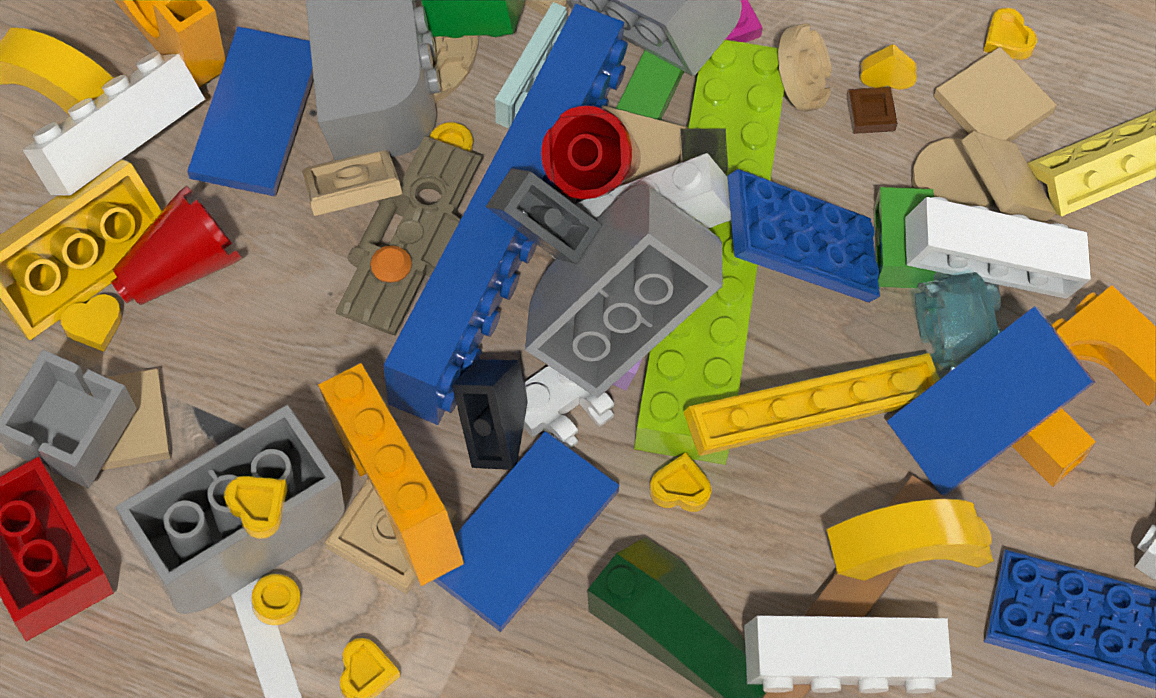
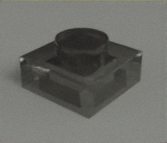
(702, 141)

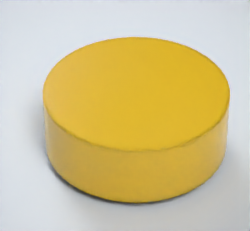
(454, 135)
(275, 599)

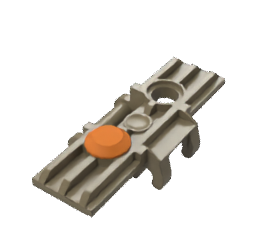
(392, 274)

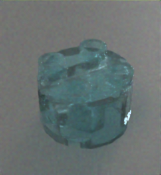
(956, 317)

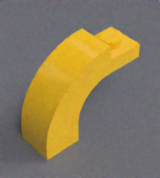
(50, 68)
(908, 535)

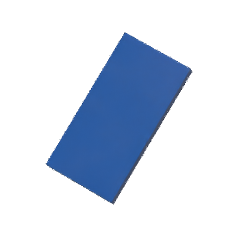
(254, 112)
(802, 236)
(990, 401)
(526, 529)
(1074, 618)

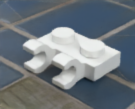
(554, 395)

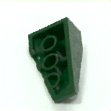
(672, 617)

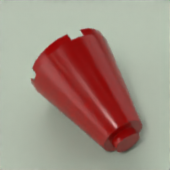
(589, 153)
(173, 252)

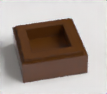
(872, 110)

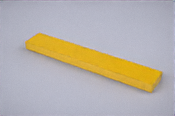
(809, 404)

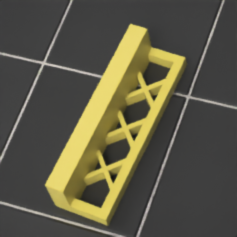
(1099, 165)

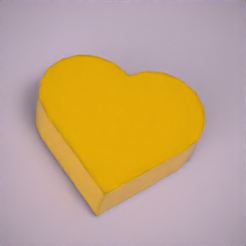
(1010, 34)
(889, 68)
(92, 321)
(681, 485)
(257, 503)
(366, 670)

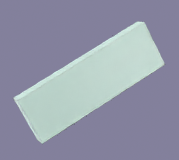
(529, 65)

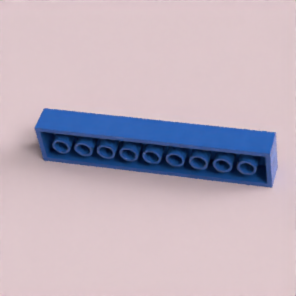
(484, 250)

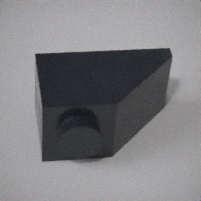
(492, 412)

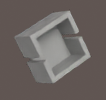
(62, 422)

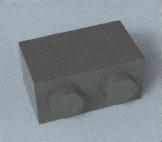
(543, 215)

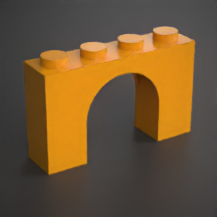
(181, 29)
(1103, 332)
(396, 475)

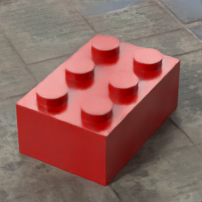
(43, 554)

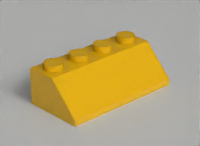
(71, 246)

